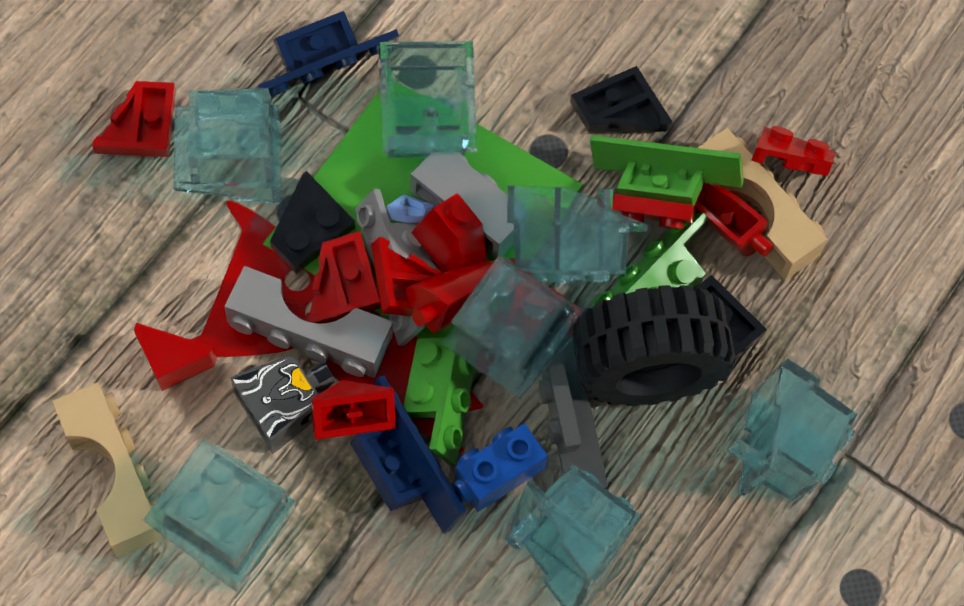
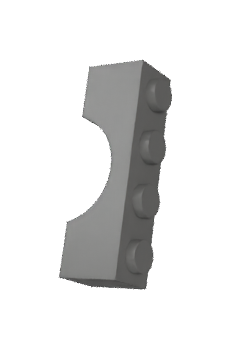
(354, 341)

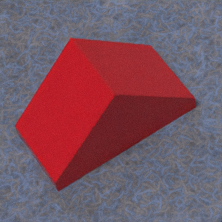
(172, 356)
(353, 410)

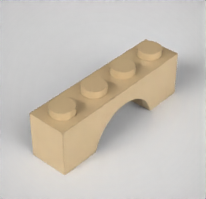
(792, 233)
(90, 425)

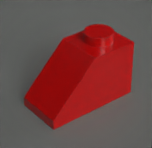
(452, 235)

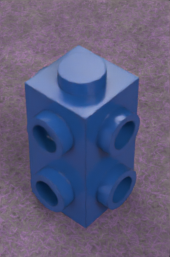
(499, 467)

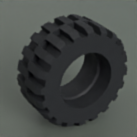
(653, 345)

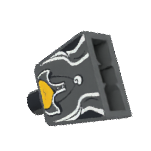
(280, 397)

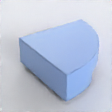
(408, 209)

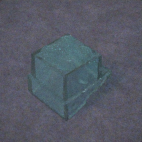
(427, 98)
(229, 145)
(568, 236)
(512, 326)
(792, 433)
(221, 513)
(572, 533)

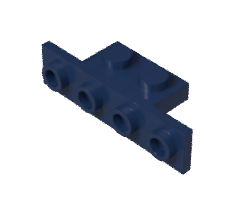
(317, 47)
(407, 469)

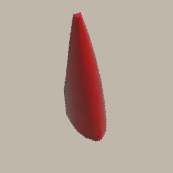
(733, 220)
(442, 295)

